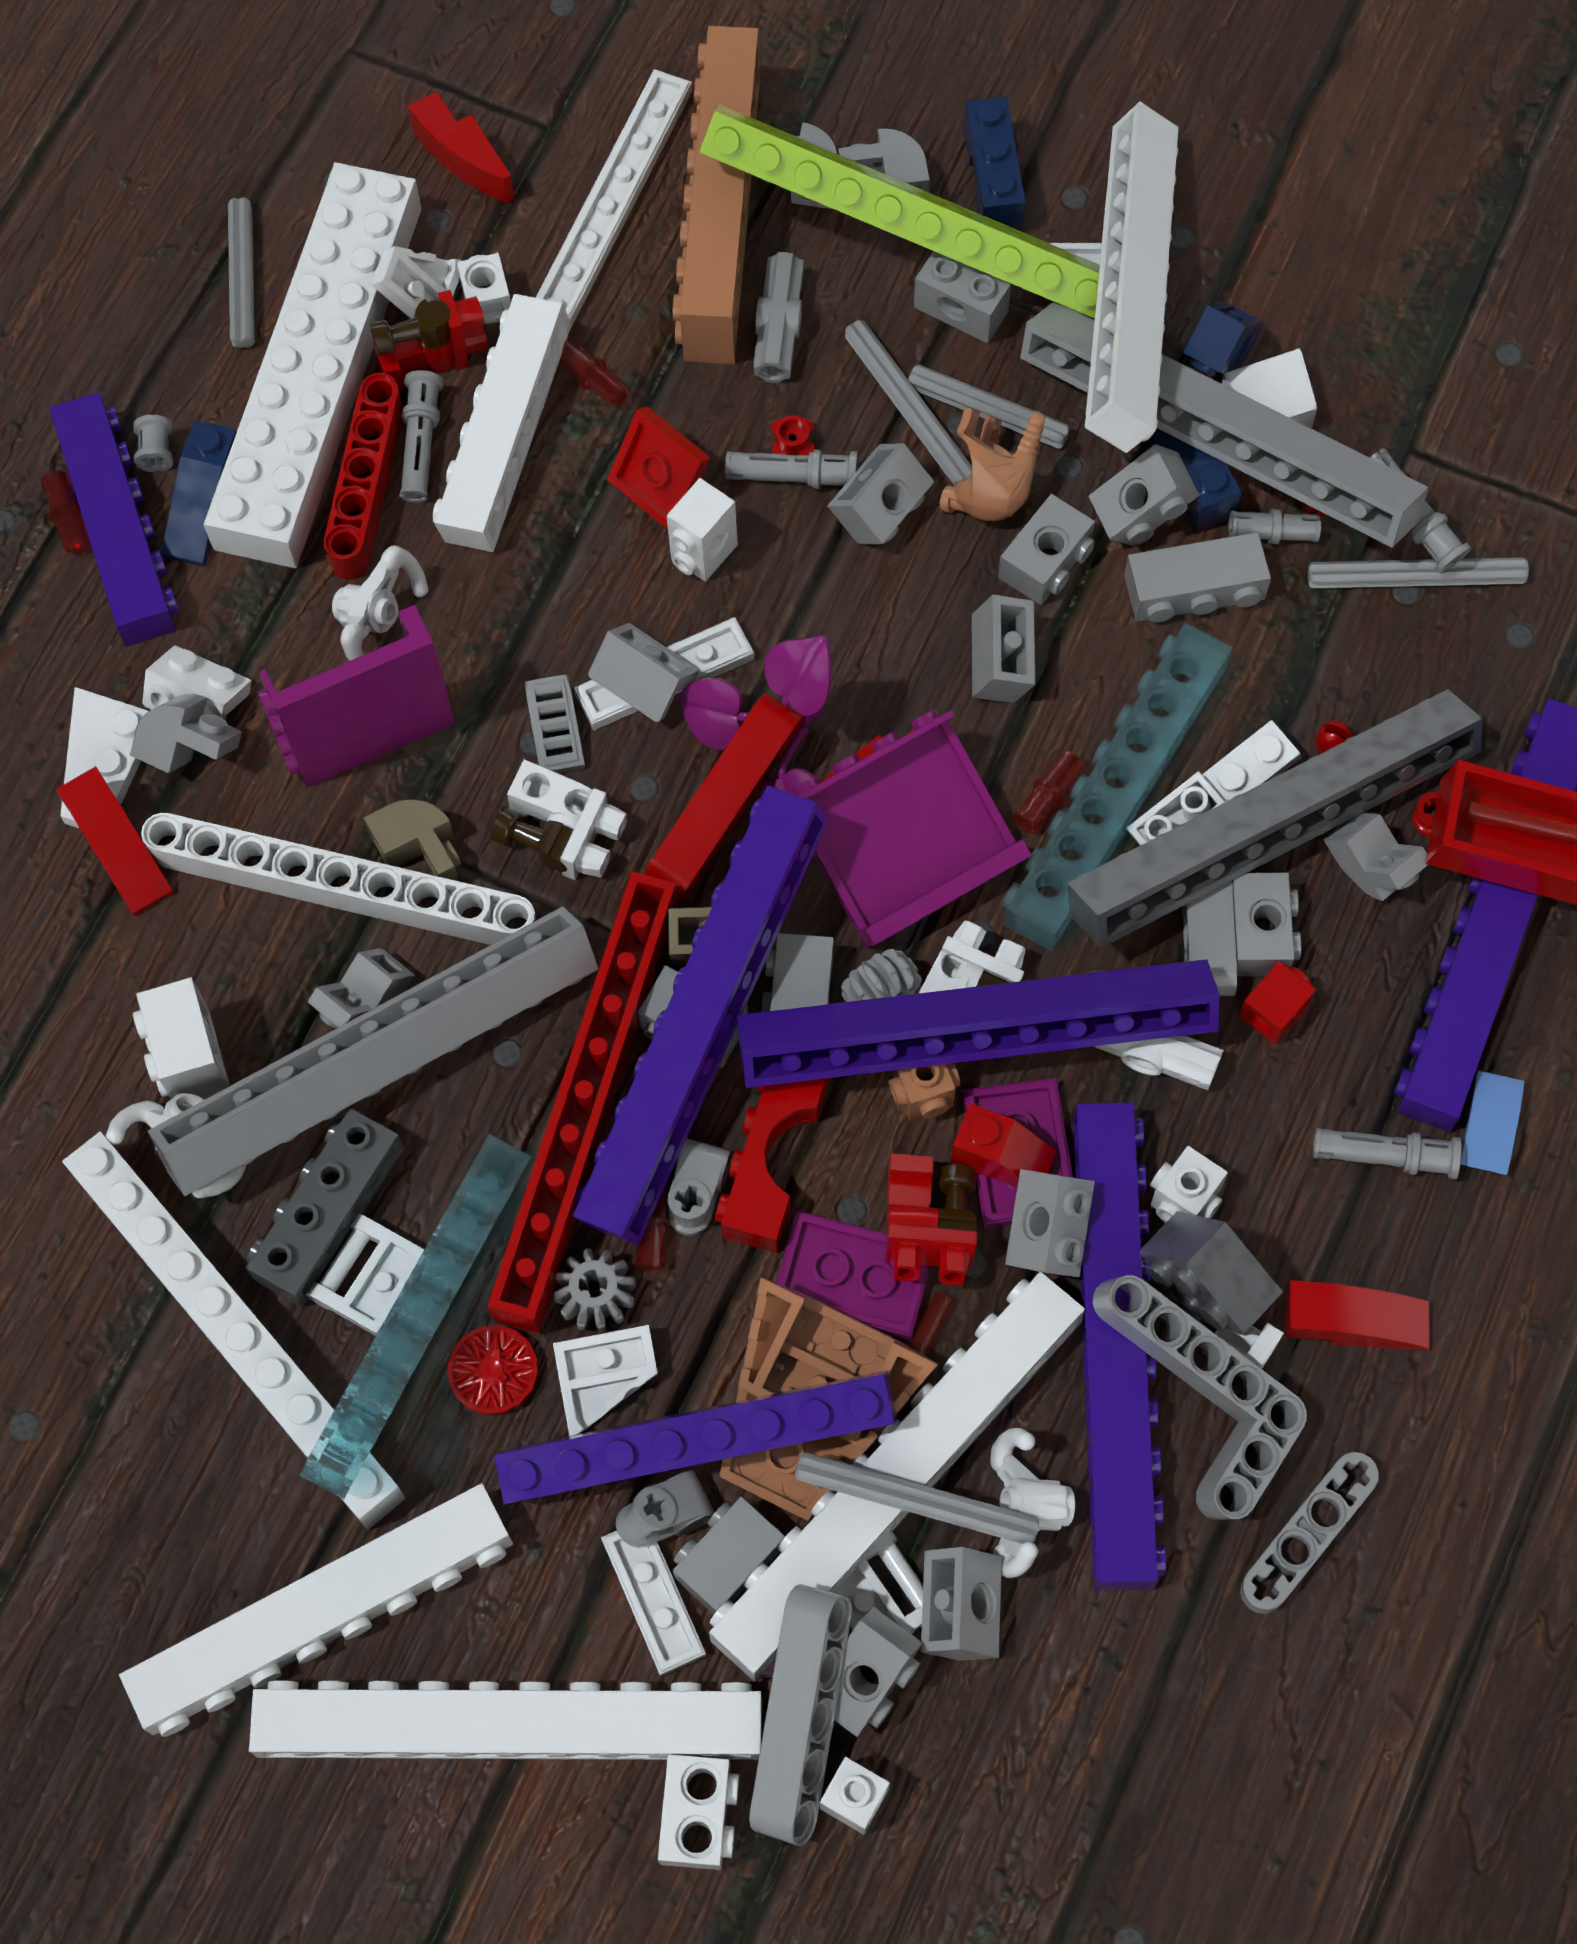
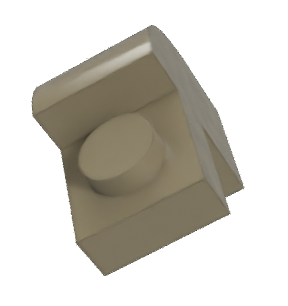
(412, 830)

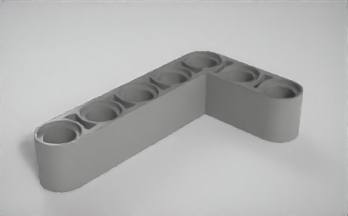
(1214, 1383)

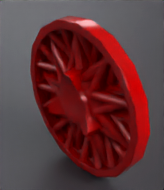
(492, 1370)

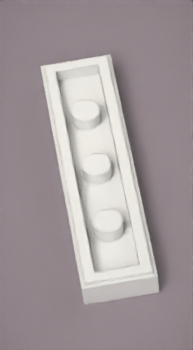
(710, 651)

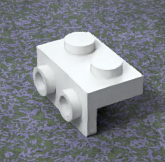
(185, 673)

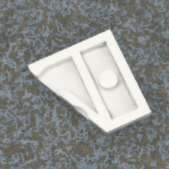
(413, 277)
(602, 1373)

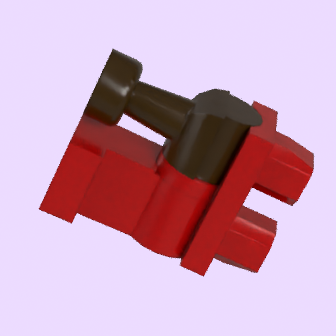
(432, 340)
(928, 1234)

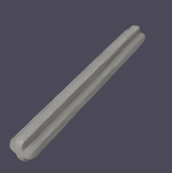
(908, 401)
(1416, 573)
(916, 1498)

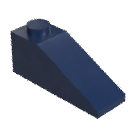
(1212, 480)
(194, 489)

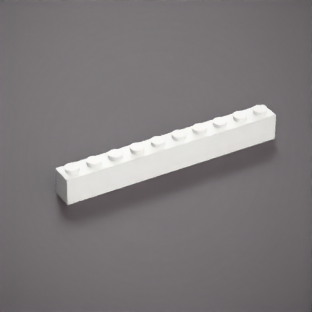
(1132, 280)
(221, 1315)
(914, 1450)
(505, 1722)

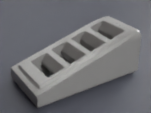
(549, 697)

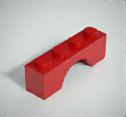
(756, 1206)

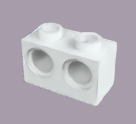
(684, 1811)

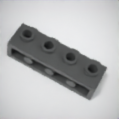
(319, 1214)

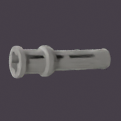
(420, 421)
(813, 469)
(1432, 528)
(1410, 1152)

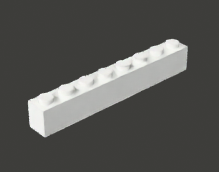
(315, 1611)

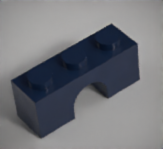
(995, 161)

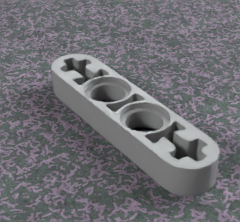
(1307, 1530)

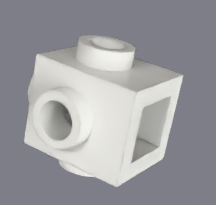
(1188, 1186)

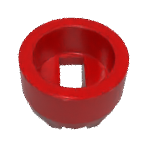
(1326, 740)

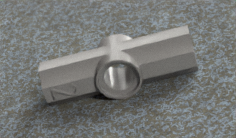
(778, 317)

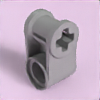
(697, 1180)
(664, 1511)

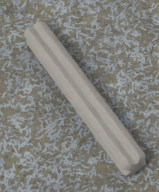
(241, 273)
(964, 395)

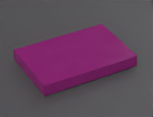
(1039, 1110)
(849, 1273)

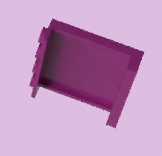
(360, 706)
(908, 829)

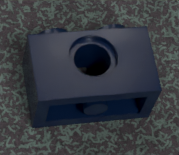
(1223, 339)

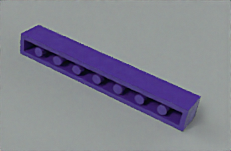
(695, 1437)

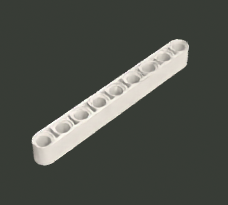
(324, 867)

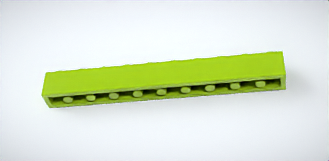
(902, 209)

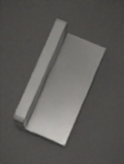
(641, 670)

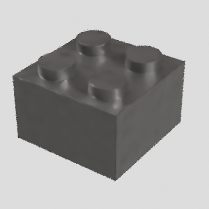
(1210, 1272)

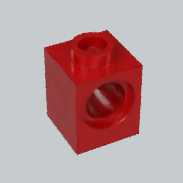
(1277, 1002)

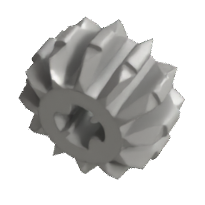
(882, 977)
(612, 1287)

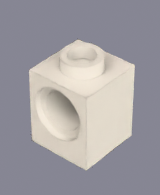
(485, 271)
(854, 1795)

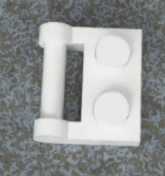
(377, 1283)
(867, 1591)

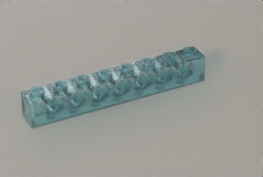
(1191, 654)
(414, 1318)

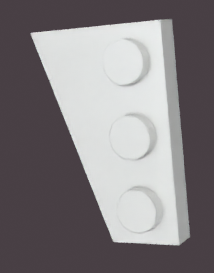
(103, 738)

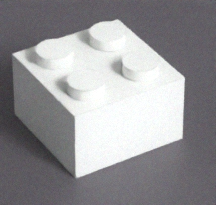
(180, 1041)

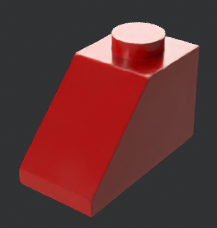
(999, 1146)

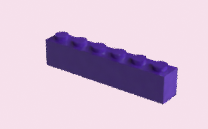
(113, 520)

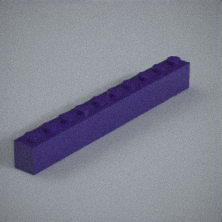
(1484, 953)
(700, 1016)
(978, 1023)
(1114, 1367)

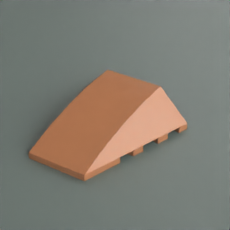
(802, 1345)

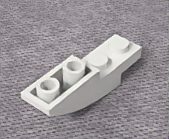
(1244, 768)

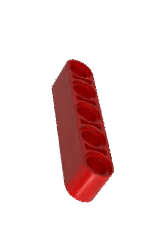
(364, 493)
(725, 794)

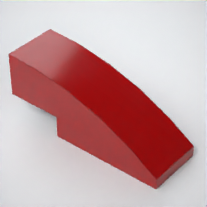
(460, 147)
(114, 841)
(1356, 1316)

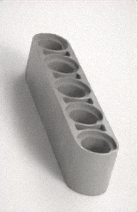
(800, 1714)

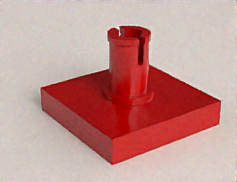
(656, 464)

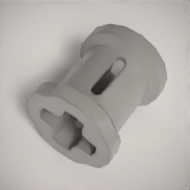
(153, 443)

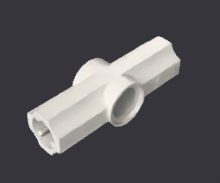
(1174, 1056)

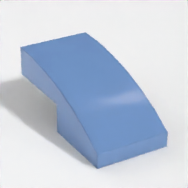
(1491, 1122)

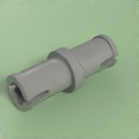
(1275, 525)

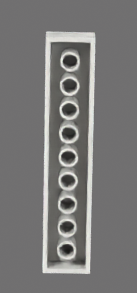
(311, 369)

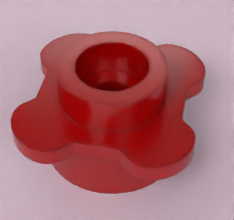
(788, 427)

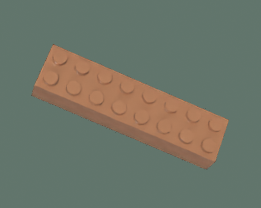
(715, 203)

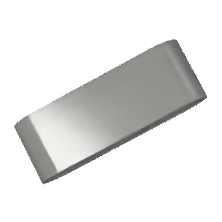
(1211, 935)

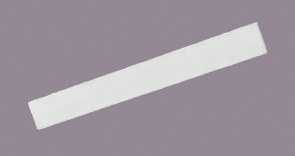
(615, 192)

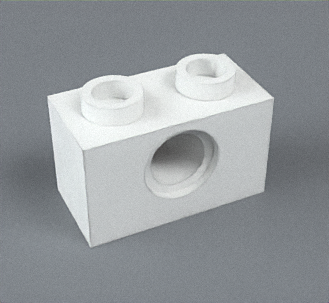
(702, 530)

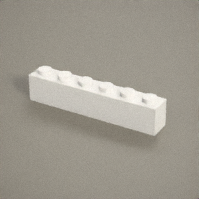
(502, 423)

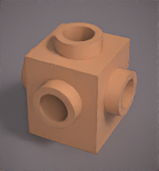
(921, 1097)

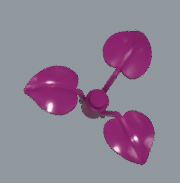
(793, 669)

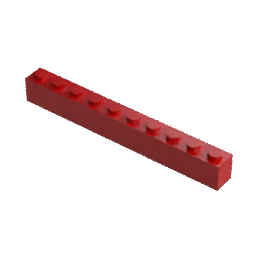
(583, 1104)

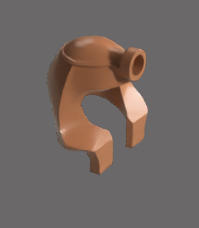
(998, 477)

